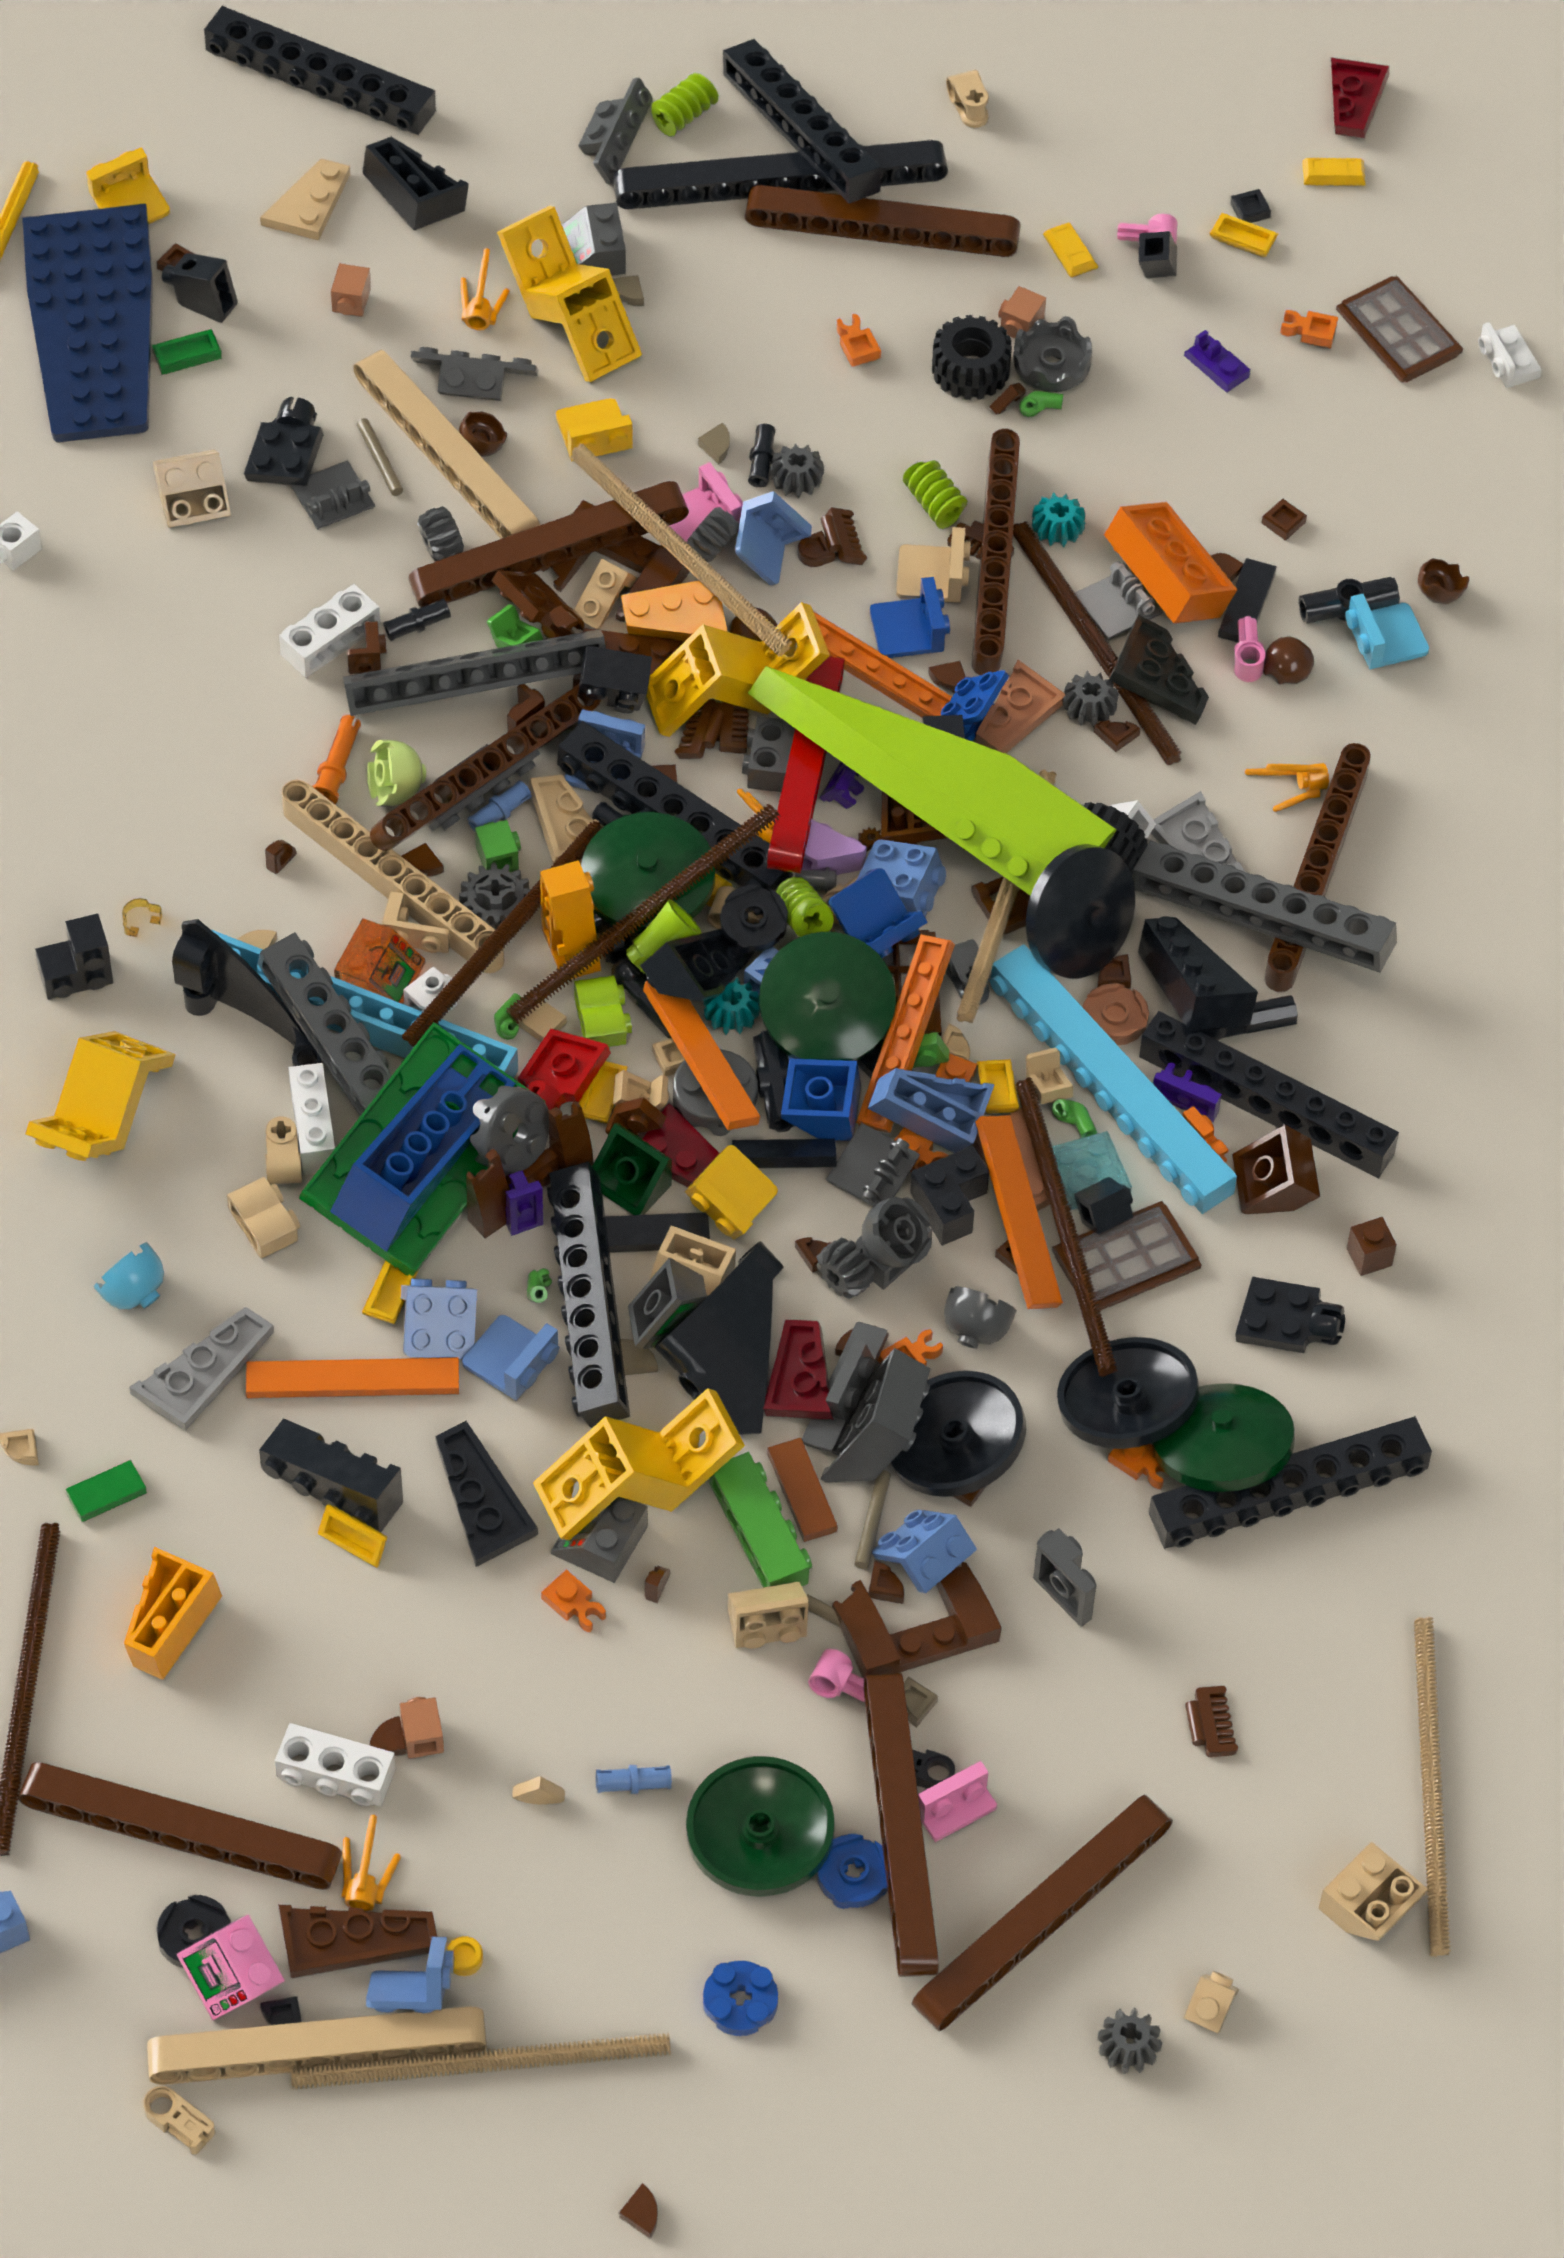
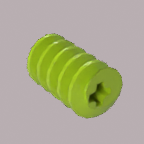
(684, 103)
(935, 492)
(805, 907)

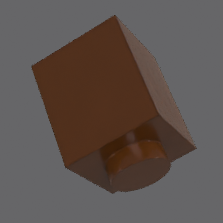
(1371, 1246)

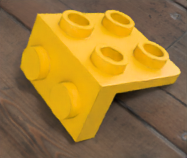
(126, 183)
(597, 426)
(731, 1192)

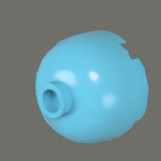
(133, 1280)

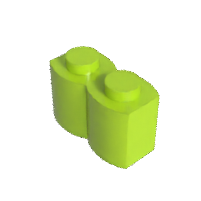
(600, 1010)

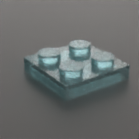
(1088, 1162)

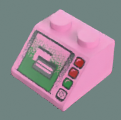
(230, 1967)

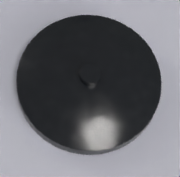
(1080, 911)
(1136, 1404)
(965, 1435)

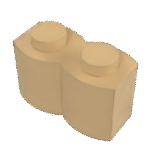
(263, 1217)

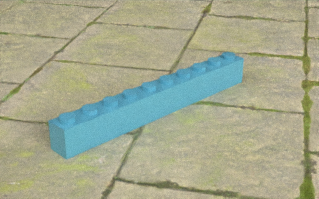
(388, 1019)
(1113, 1080)

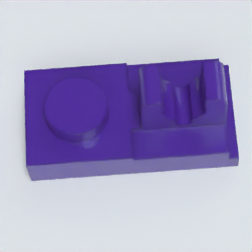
(1217, 362)
(840, 785)
(1185, 1093)
(523, 1204)

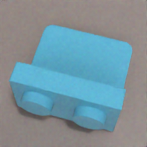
(1385, 633)

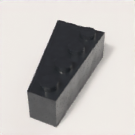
(1194, 977)
(333, 1474)

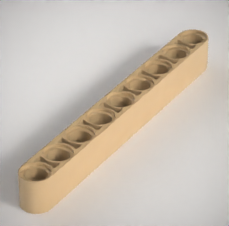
(443, 445)
(377, 867)
(286, 2046)

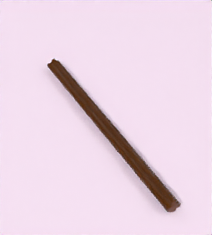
(1094, 639)
(642, 912)
(493, 945)
(1065, 1227)
(26, 1681)

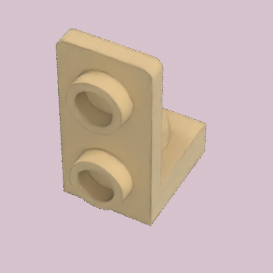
(602, 593)
(418, 936)

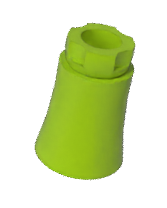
(668, 925)

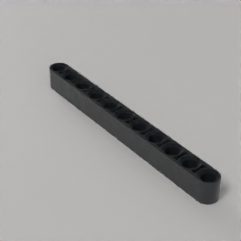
(735, 177)

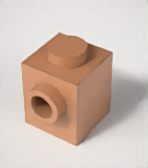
(350, 289)
(1021, 311)
(421, 1727)

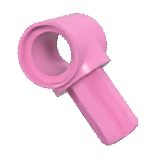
(1158, 223)
(1248, 648)
(834, 1675)

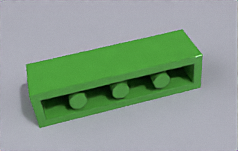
(759, 1523)

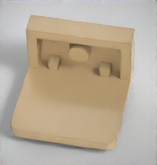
(934, 561)

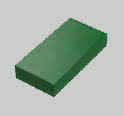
(186, 351)
(106, 1491)

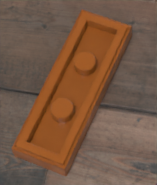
(802, 1489)

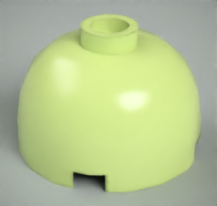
(394, 773)

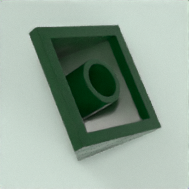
(632, 1171)

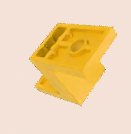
(569, 293)
(726, 667)
(100, 1095)
(638, 1464)

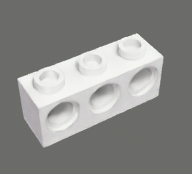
(328, 630)
(311, 1115)
(328, 1750)

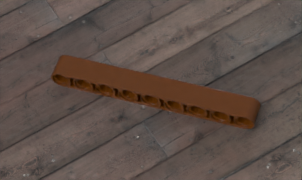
(883, 221)
(543, 546)
(995, 552)
(475, 772)
(1333, 826)
(900, 1825)
(180, 1826)
(1041, 1912)

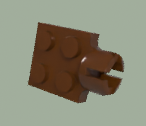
(538, 603)

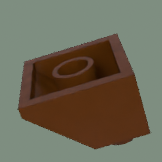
(1276, 1173)

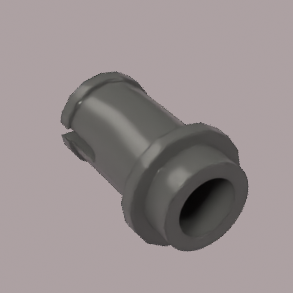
(820, 879)

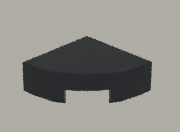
(281, 2011)

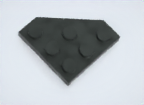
(1157, 672)

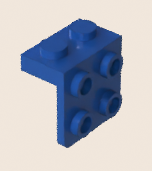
(911, 624)
(974, 698)
(875, 913)

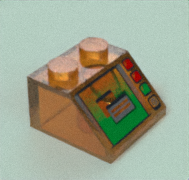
(379, 961)

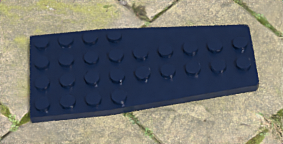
(92, 318)

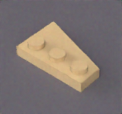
(309, 201)
(559, 812)

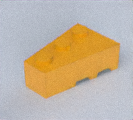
(672, 611)
(568, 913)
(170, 1612)

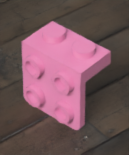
(710, 494)

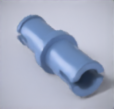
(501, 806)
(633, 1779)

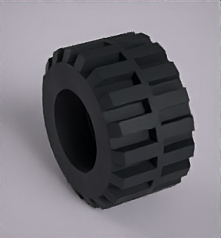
(971, 338)
(1128, 839)

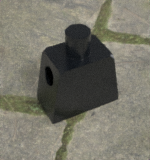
(202, 285)

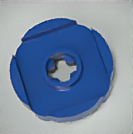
(845, 1889)
(746, 1977)

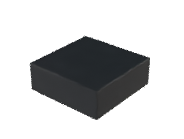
(1250, 206)

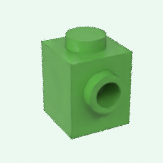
(497, 845)

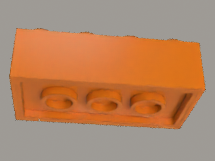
(1170, 562)

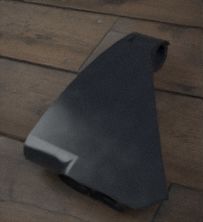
(211, 967)
(728, 1340)

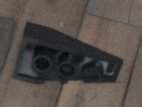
(695, 966)

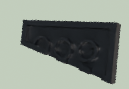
(484, 1500)

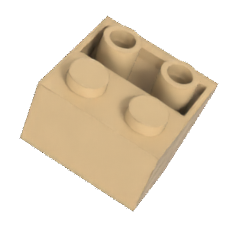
(192, 488)
(698, 1253)
(768, 1615)
(1370, 1894)

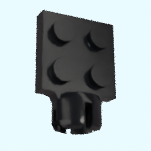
(286, 446)
(1288, 1316)

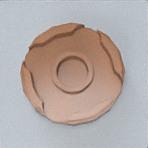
(1118, 1012)

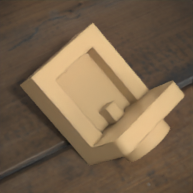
(1048, 1076)
(632, 1087)
(1211, 2001)

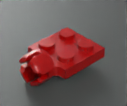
(563, 1067)

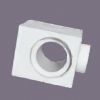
(18, 541)

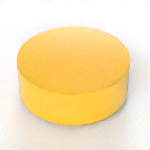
(467, 1955)

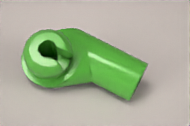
(1038, 401)
(504, 1024)
(1074, 1114)
(535, 1285)

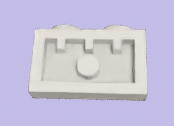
(1509, 355)

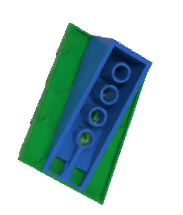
(406, 1159)

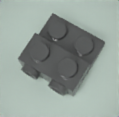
(1061, 1576)

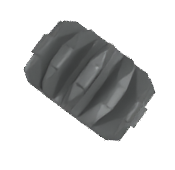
(797, 470)
(440, 533)
(713, 533)
(1090, 698)
(845, 1268)
(1114, 2040)

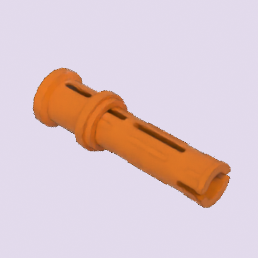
(332, 771)

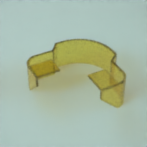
(139, 902)

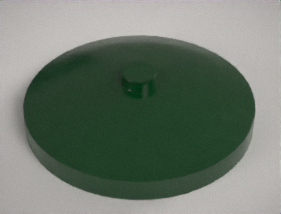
(640, 856)
(827, 998)
(1229, 1441)
(760, 1826)

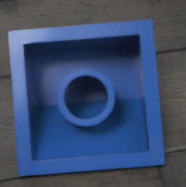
(822, 1097)

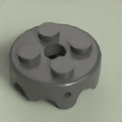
(1054, 340)
(694, 1103)
(500, 1118)

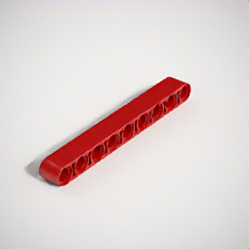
(801, 784)

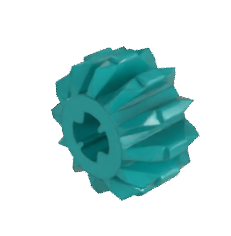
(1058, 519)
(733, 1007)

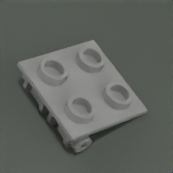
(1117, 601)

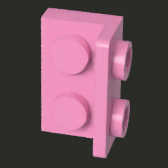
(956, 1802)

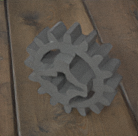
(493, 893)

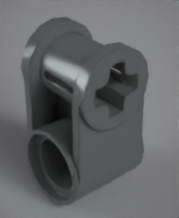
(961, 966)

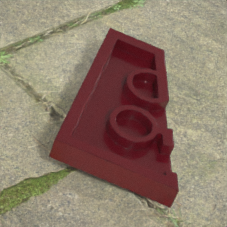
(1356, 94)
(682, 1144)
(799, 1374)

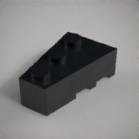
(411, 185)

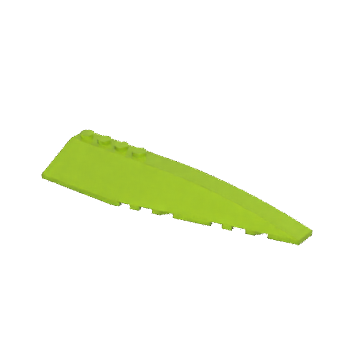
(955, 785)

